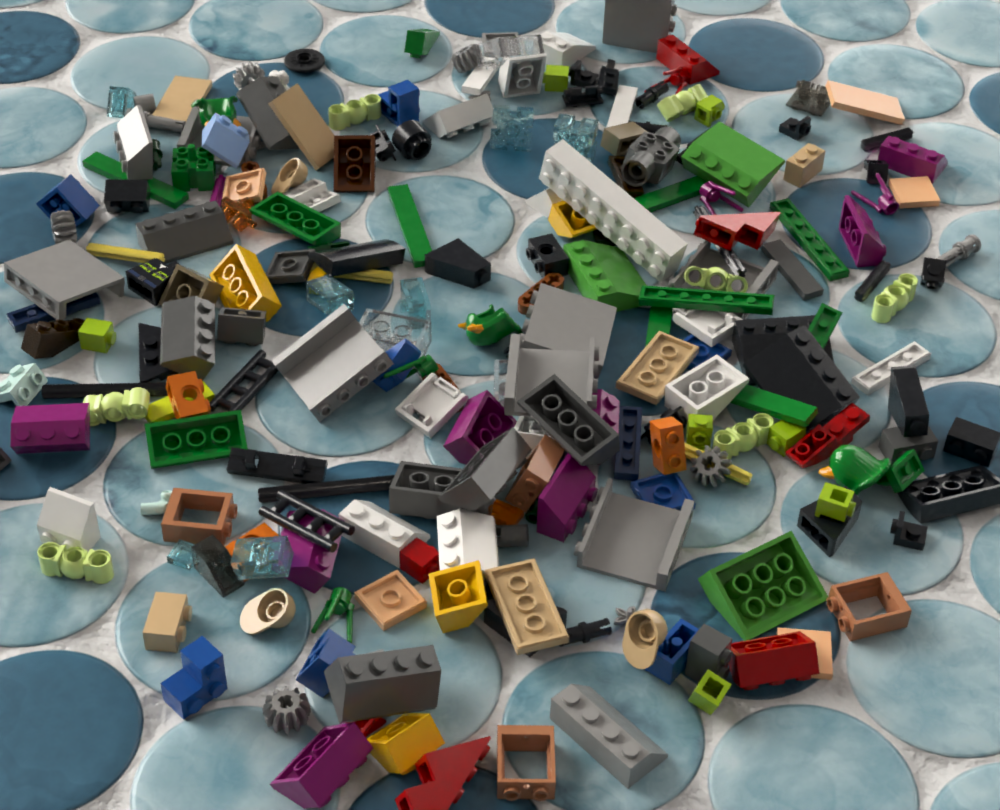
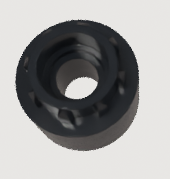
(412, 140)

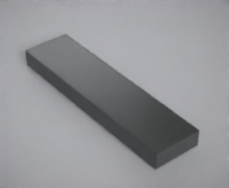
(792, 270)

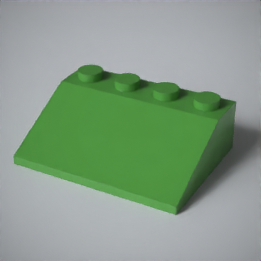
(732, 162)
(604, 274)
(764, 586)

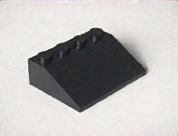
(755, 335)
(803, 372)

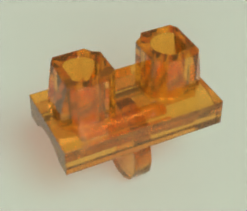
(240, 211)

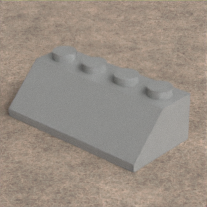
(134, 145)
(605, 734)

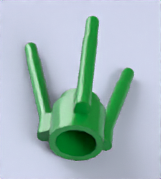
(423, 366)
(338, 604)

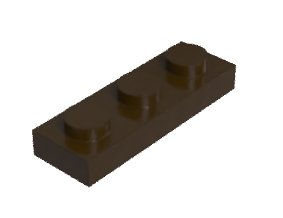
(615, 164)

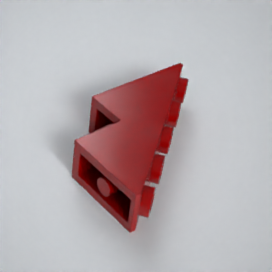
(729, 229)
(443, 776)

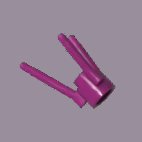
(711, 192)
(885, 202)

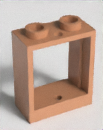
(535, 473)
(175, 529)
(877, 585)
(526, 739)

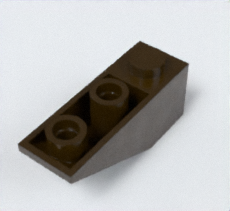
(50, 338)

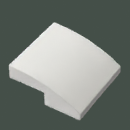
(314, 195)

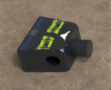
(150, 279)

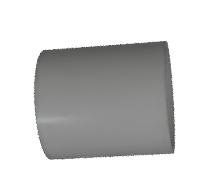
(146, 101)

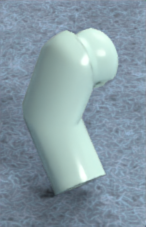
(156, 508)

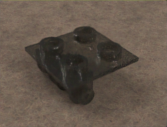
(809, 99)

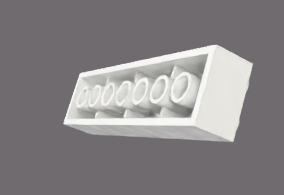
(612, 211)

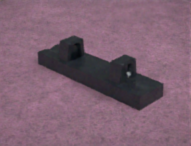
(276, 466)

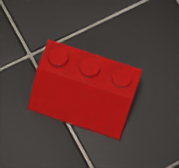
(675, 53)
(773, 660)

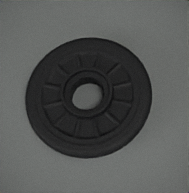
(304, 60)

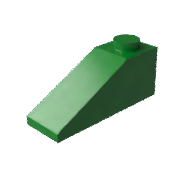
(420, 41)

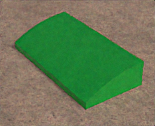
(297, 219)
(194, 438)

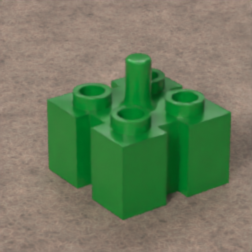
(193, 168)

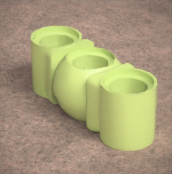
(681, 103)
(354, 112)
(706, 274)
(894, 298)
(118, 406)
(744, 435)
(75, 563)

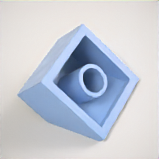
(225, 139)

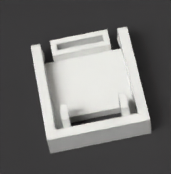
(706, 323)
(433, 400)

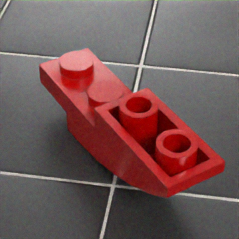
(822, 441)

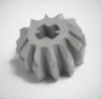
(465, 59)
(247, 74)
(63, 226)
(712, 475)
(286, 710)

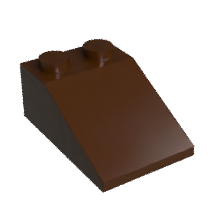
(354, 163)

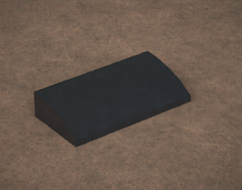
(358, 257)
(951, 493)

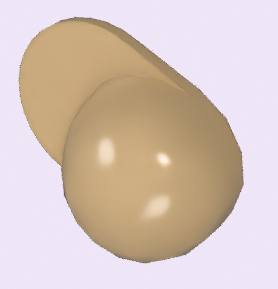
(290, 175)
(268, 610)
(642, 637)

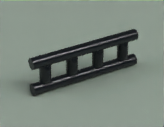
(245, 373)
(308, 532)

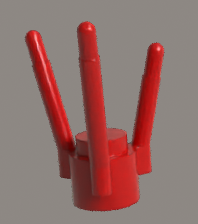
(677, 77)

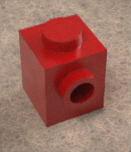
(419, 560)

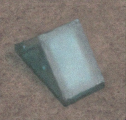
(119, 101)

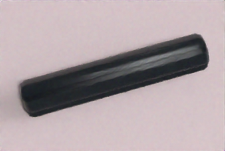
(876, 141)
(872, 281)

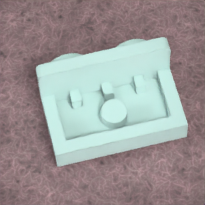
(22, 384)

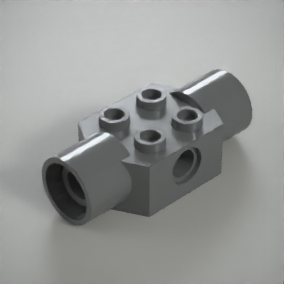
(653, 154)

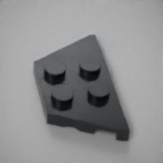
(150, 354)

